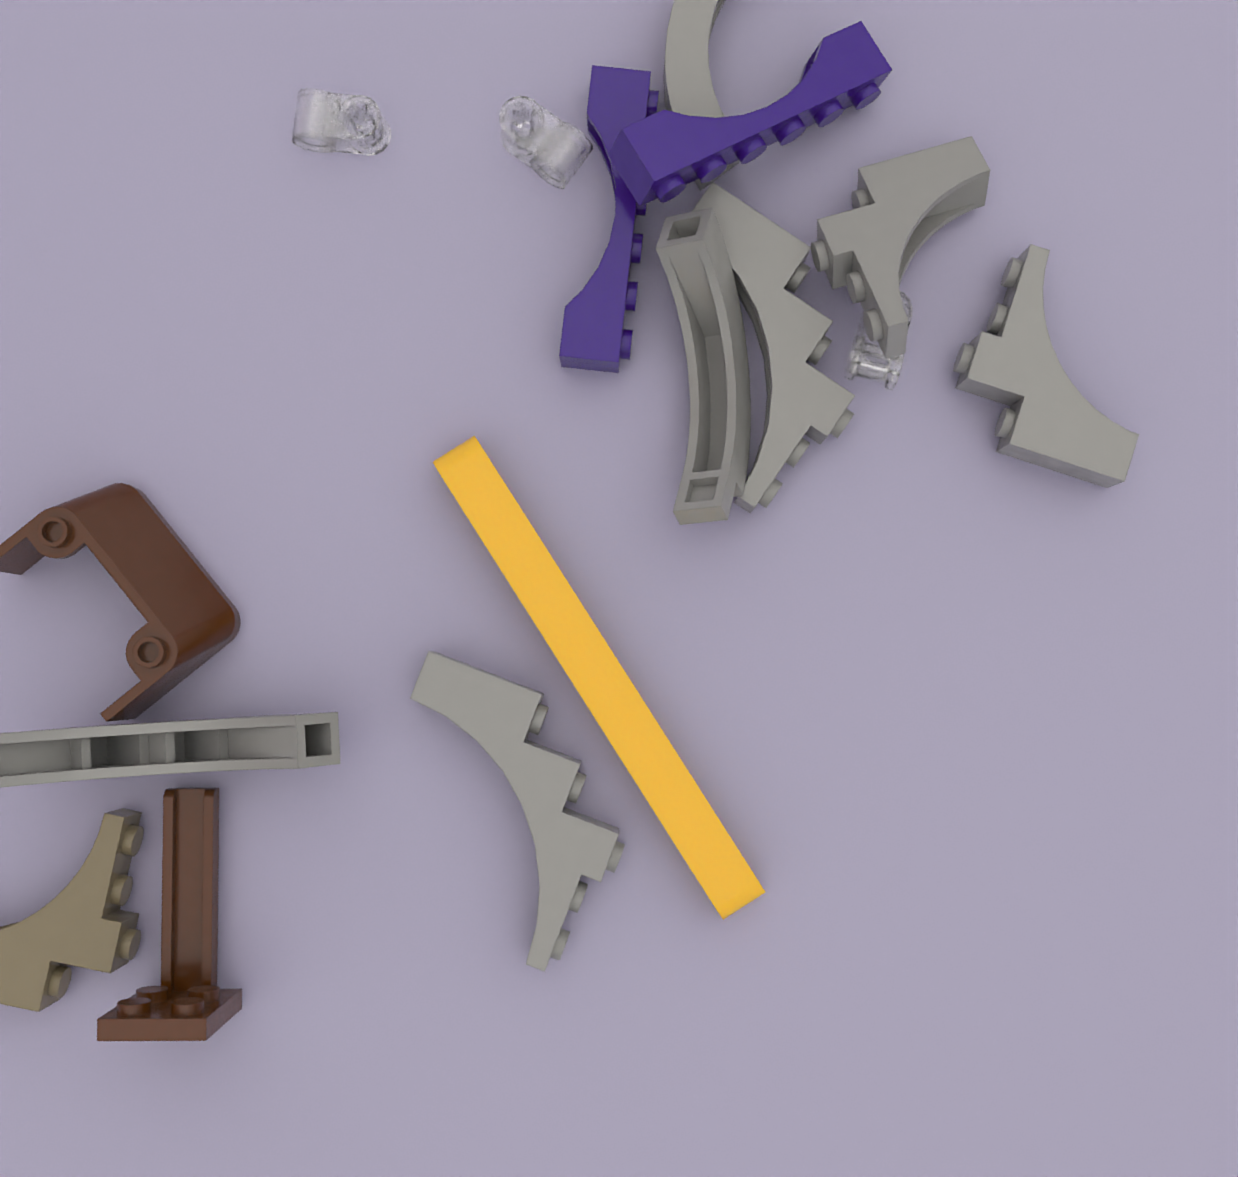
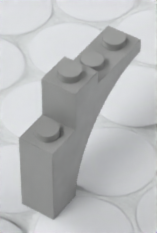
(892, 216)
(1019, 368)

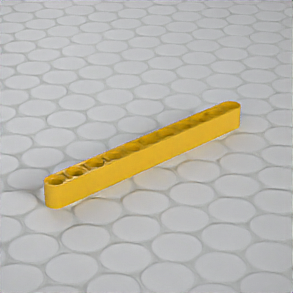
(599, 678)

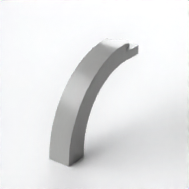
(686, 63)
(717, 365)

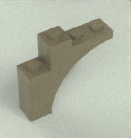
(78, 925)

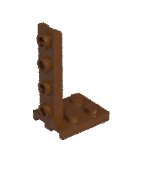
(188, 1001)

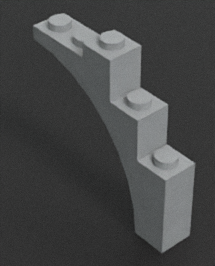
(788, 332)
(169, 748)
(565, 841)

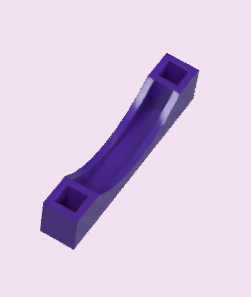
(675, 149)
(595, 317)

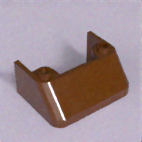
(156, 571)

